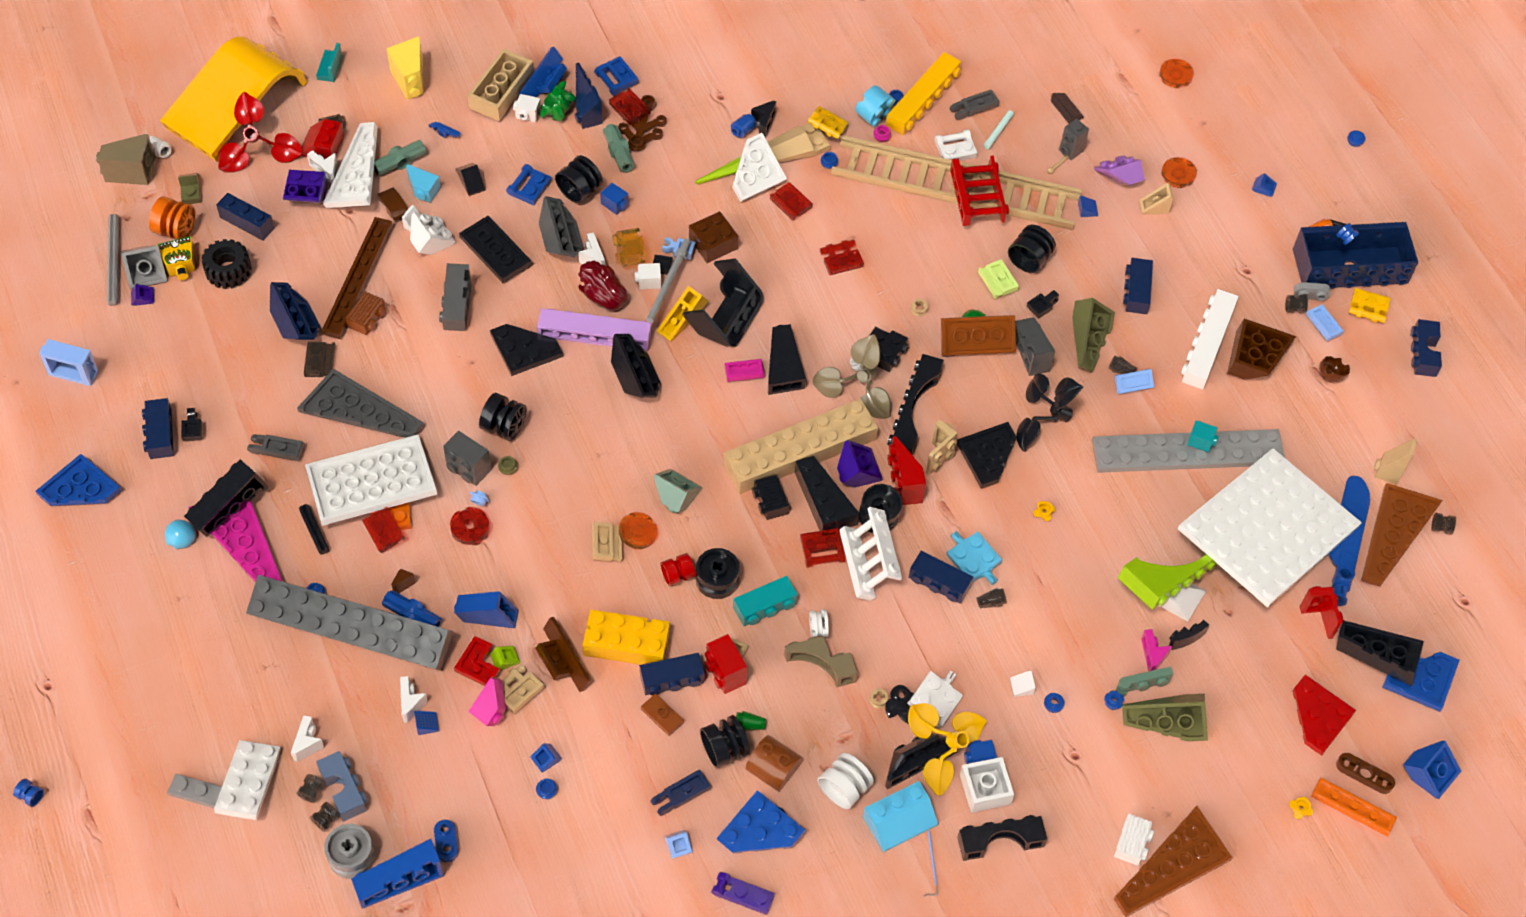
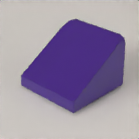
(142, 295)

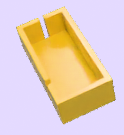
(625, 638)

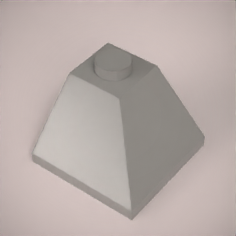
(144, 265)

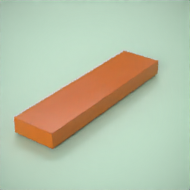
(1354, 807)

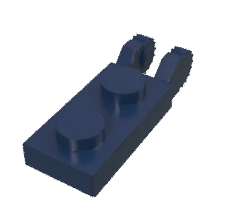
(681, 792)

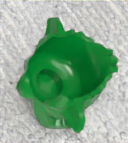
(557, 102)

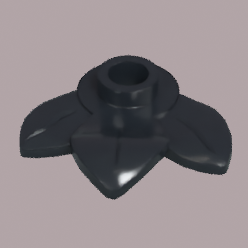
(898, 705)

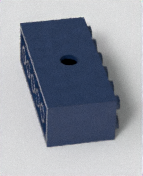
(1380, 255)

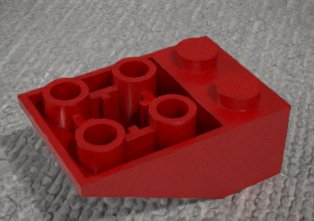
(906, 473)

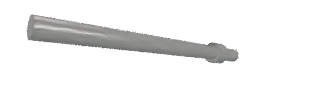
(680, 255)

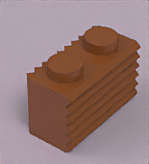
(366, 313)

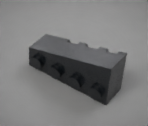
(225, 498)
(826, 500)
(1382, 650)

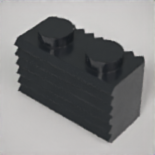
(770, 496)

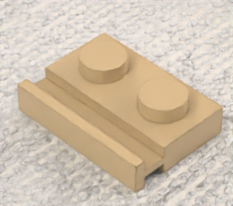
(606, 542)

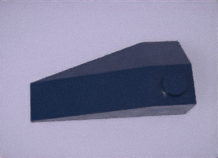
(587, 101)

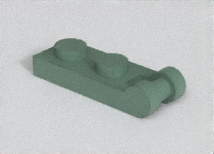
(1144, 680)

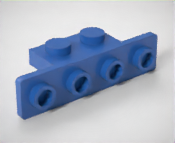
(545, 75)

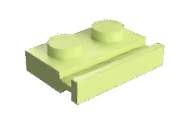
(998, 279)

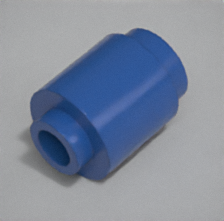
(743, 125)

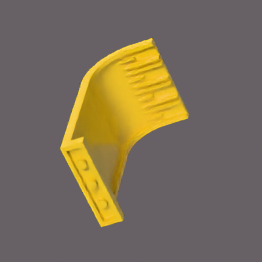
(206, 107)

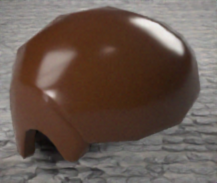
(1333, 369)

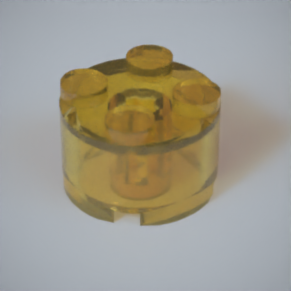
(629, 247)

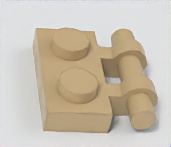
(523, 691)

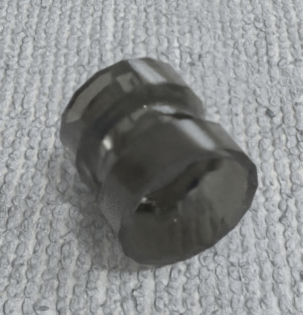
(1296, 304)
(1443, 523)
(310, 789)
(325, 816)

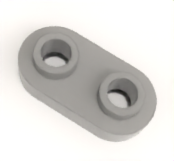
(1313, 291)

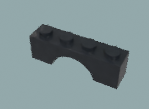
(1026, 832)

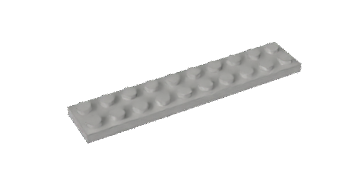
(1171, 451)

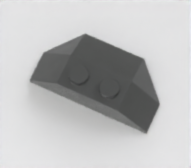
(559, 228)

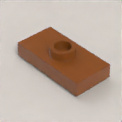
(662, 714)

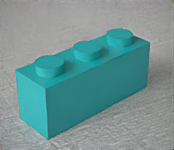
(765, 601)

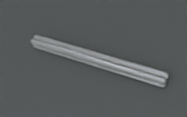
(113, 259)

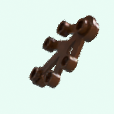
(637, 141)

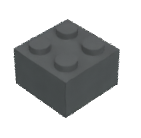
(467, 458)

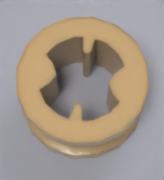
(917, 302)
(874, 703)

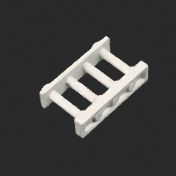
(856, 558)

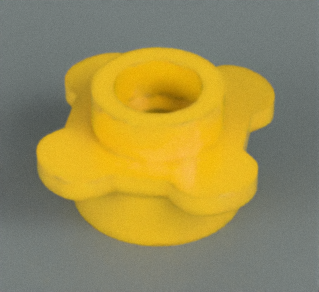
(1044, 505)
(1303, 802)

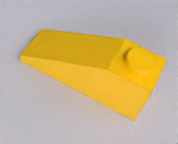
(675, 322)

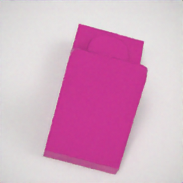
(1153, 654)

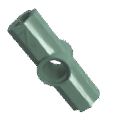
(618, 148)
(399, 157)

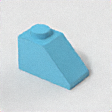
(423, 184)

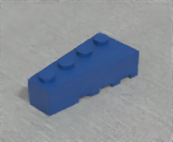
(398, 874)

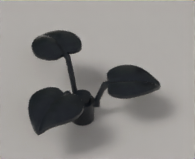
(1065, 393)

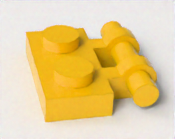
(827, 122)
(1375, 304)

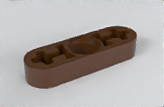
(1377, 785)

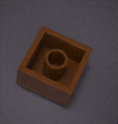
(713, 237)

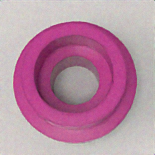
(882, 133)

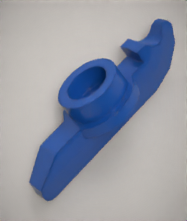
(444, 130)

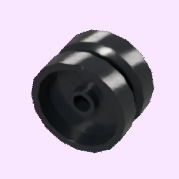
(717, 573)

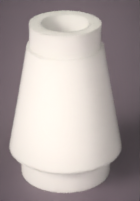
(161, 148)

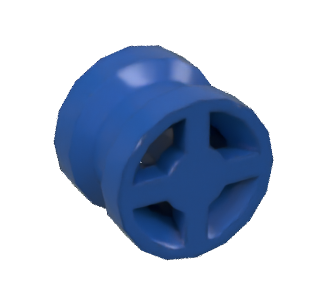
(1347, 234)

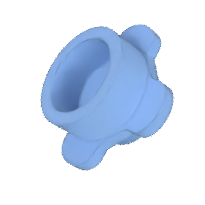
(479, 498)

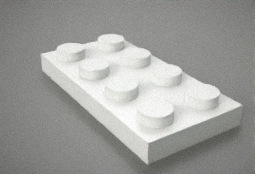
(247, 780)

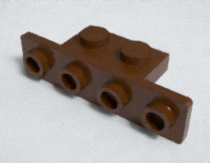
(560, 656)

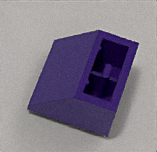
(305, 186)

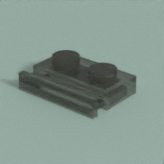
(319, 359)

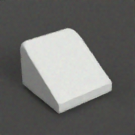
(406, 218)
(1023, 684)

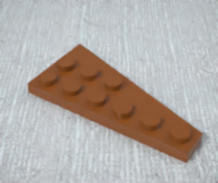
(1182, 858)

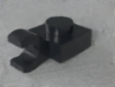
(1042, 304)
(192, 427)

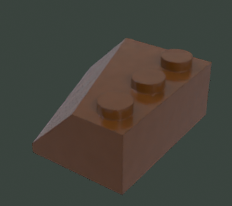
(1257, 350)

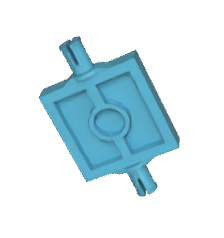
(974, 556)

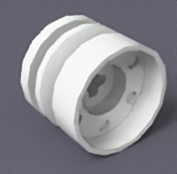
(845, 780)

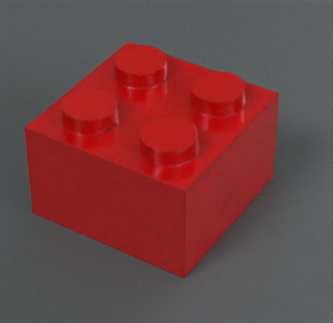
(725, 664)

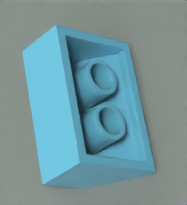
(900, 816)

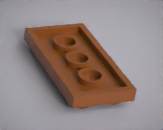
(978, 335)

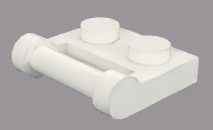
(961, 150)

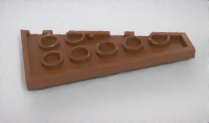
(1397, 524)

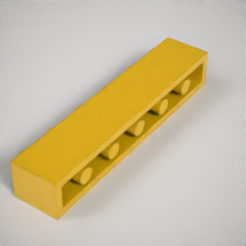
(923, 94)

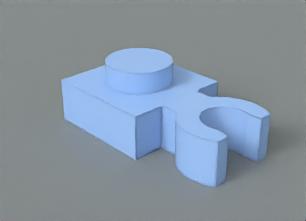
(673, 246)

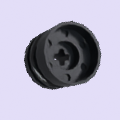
(578, 179)
(1031, 248)
(502, 416)
(884, 498)
(729, 739)

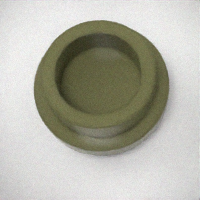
(507, 465)

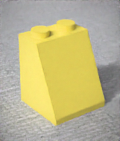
(407, 66)

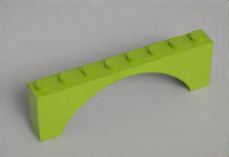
(1157, 583)

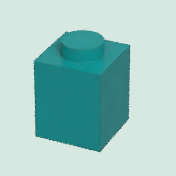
(1203, 436)

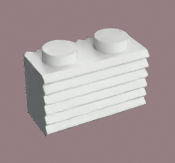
(1133, 840)

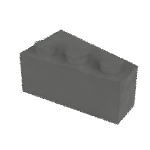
(456, 297)
(1034, 346)

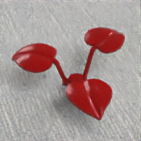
(251, 110)

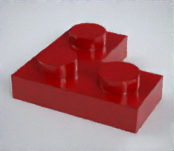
(473, 663)

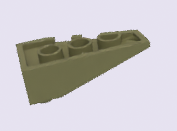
(1091, 325)
(1174, 716)

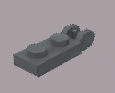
(974, 104)
(276, 447)

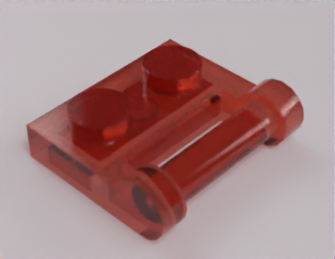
(820, 542)

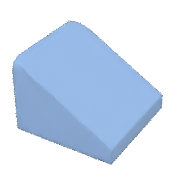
(678, 844)

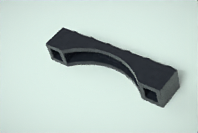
(927, 376)

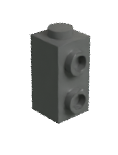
(1073, 139)

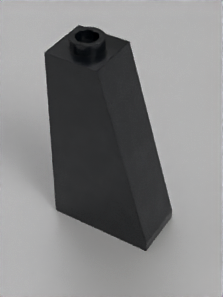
(785, 364)

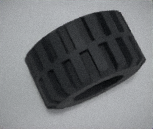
(230, 274)

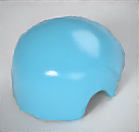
(180, 534)

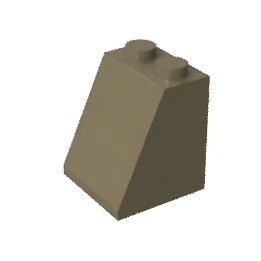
(127, 160)

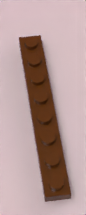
(357, 277)

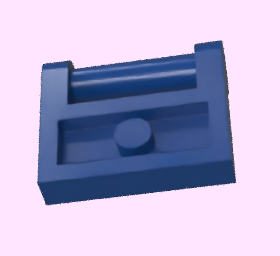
(620, 71)
(534, 187)

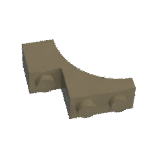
(815, 651)

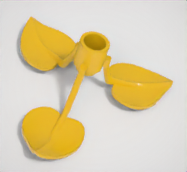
(967, 728)

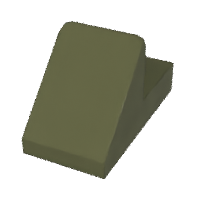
(190, 188)

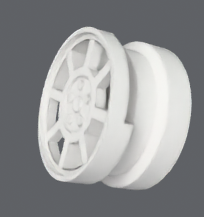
(816, 620)

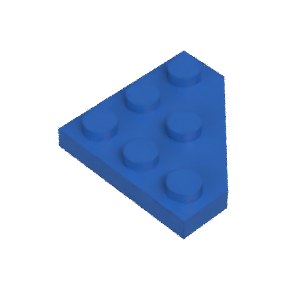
(78, 485)
(1430, 682)
(760, 827)

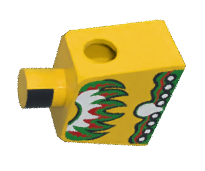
(178, 257)

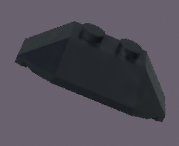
(634, 367)
(912, 758)

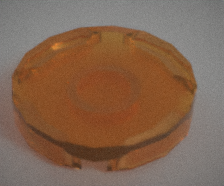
(1176, 73)
(1179, 172)
(637, 530)

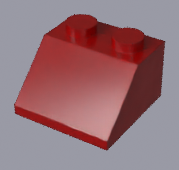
(323, 138)

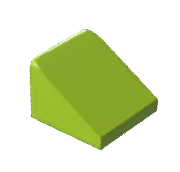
(504, 657)

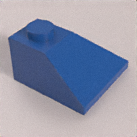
(1433, 768)

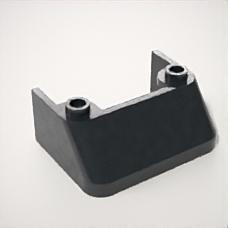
(735, 312)

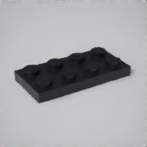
(495, 249)

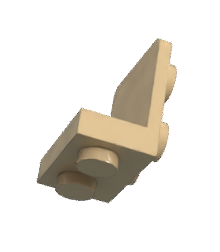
(945, 441)

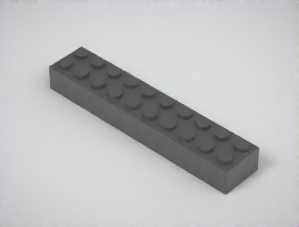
(350, 622)

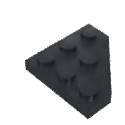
(523, 348)
(988, 452)

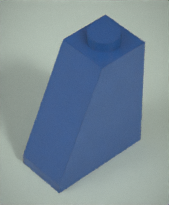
(486, 609)

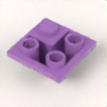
(1123, 170)

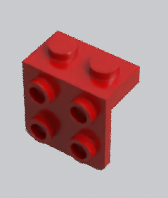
(1325, 602)

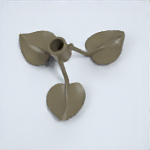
(867, 353)

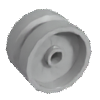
(349, 850)

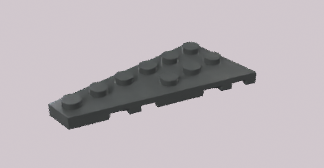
(351, 403)

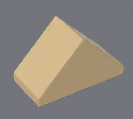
(1157, 201)

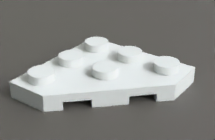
(757, 169)

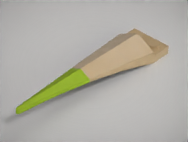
(791, 145)

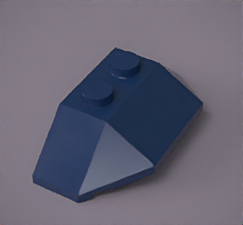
(292, 313)

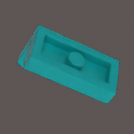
(330, 64)

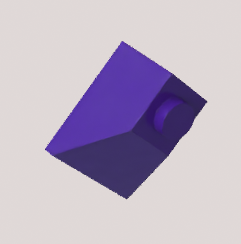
(858, 465)

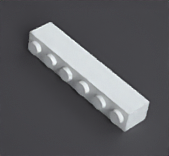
(1210, 338)

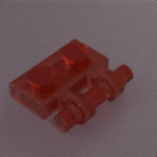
(844, 261)

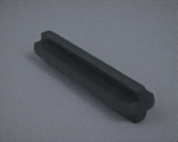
(314, 529)

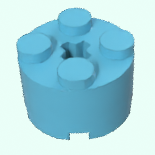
(875, 105)

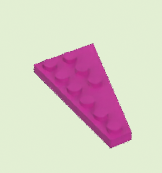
(246, 543)

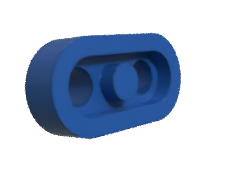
(446, 839)

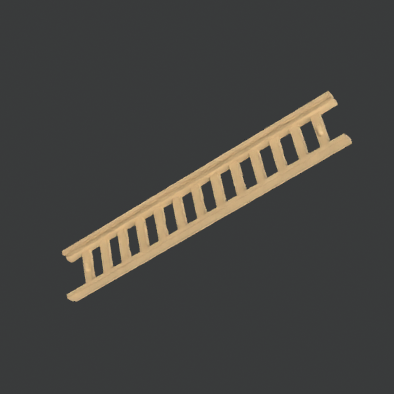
(943, 165)

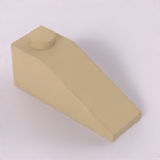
(1394, 462)

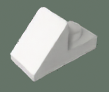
(326, 165)
(592, 251)
(409, 700)
(305, 743)

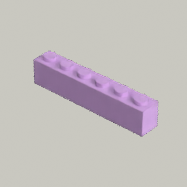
(591, 328)

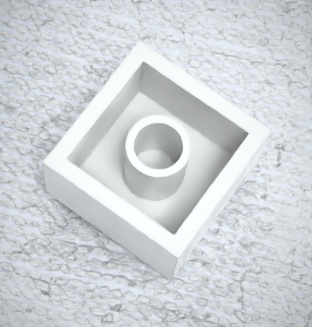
(986, 784)

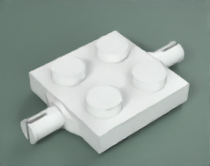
(937, 693)

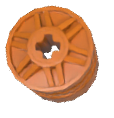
(172, 218)

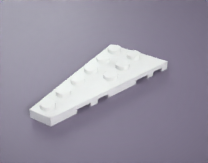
(355, 175)

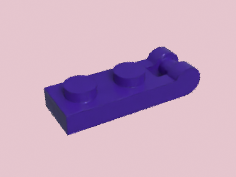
(743, 893)

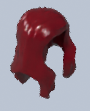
(602, 286)

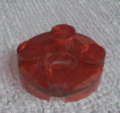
(465, 517)

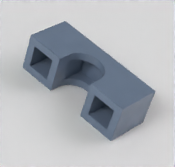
(335, 770)

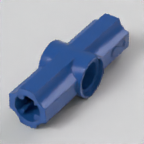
(409, 608)

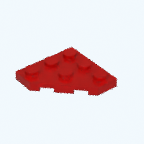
(1320, 714)

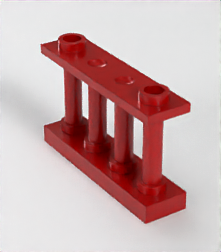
(964, 198)

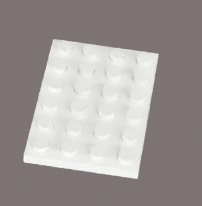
(370, 479)

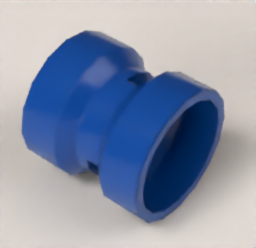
(28, 792)

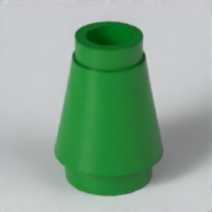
(750, 721)

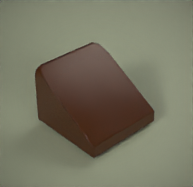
(403, 581)

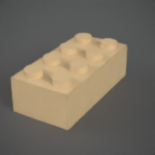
(500, 84)

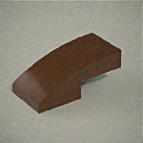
(393, 202)

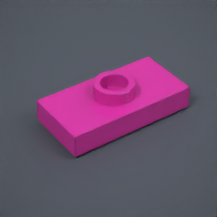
(744, 370)

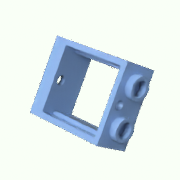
(69, 362)

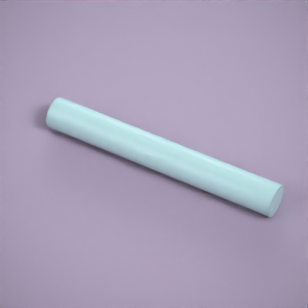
(998, 129)

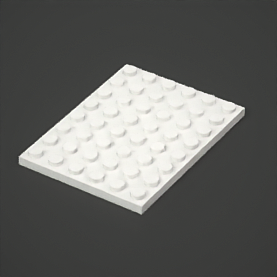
(1269, 527)

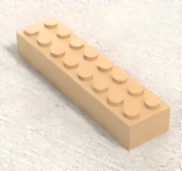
(817, 437)

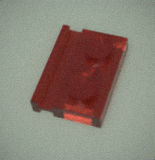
(629, 106)
(791, 201)
(383, 529)

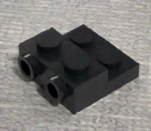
(891, 347)

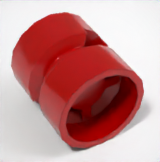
(676, 569)

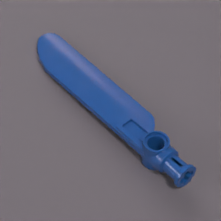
(1356, 501)

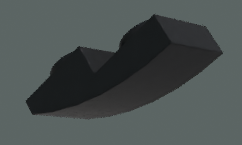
(1186, 637)

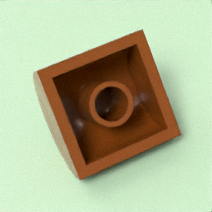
(773, 762)

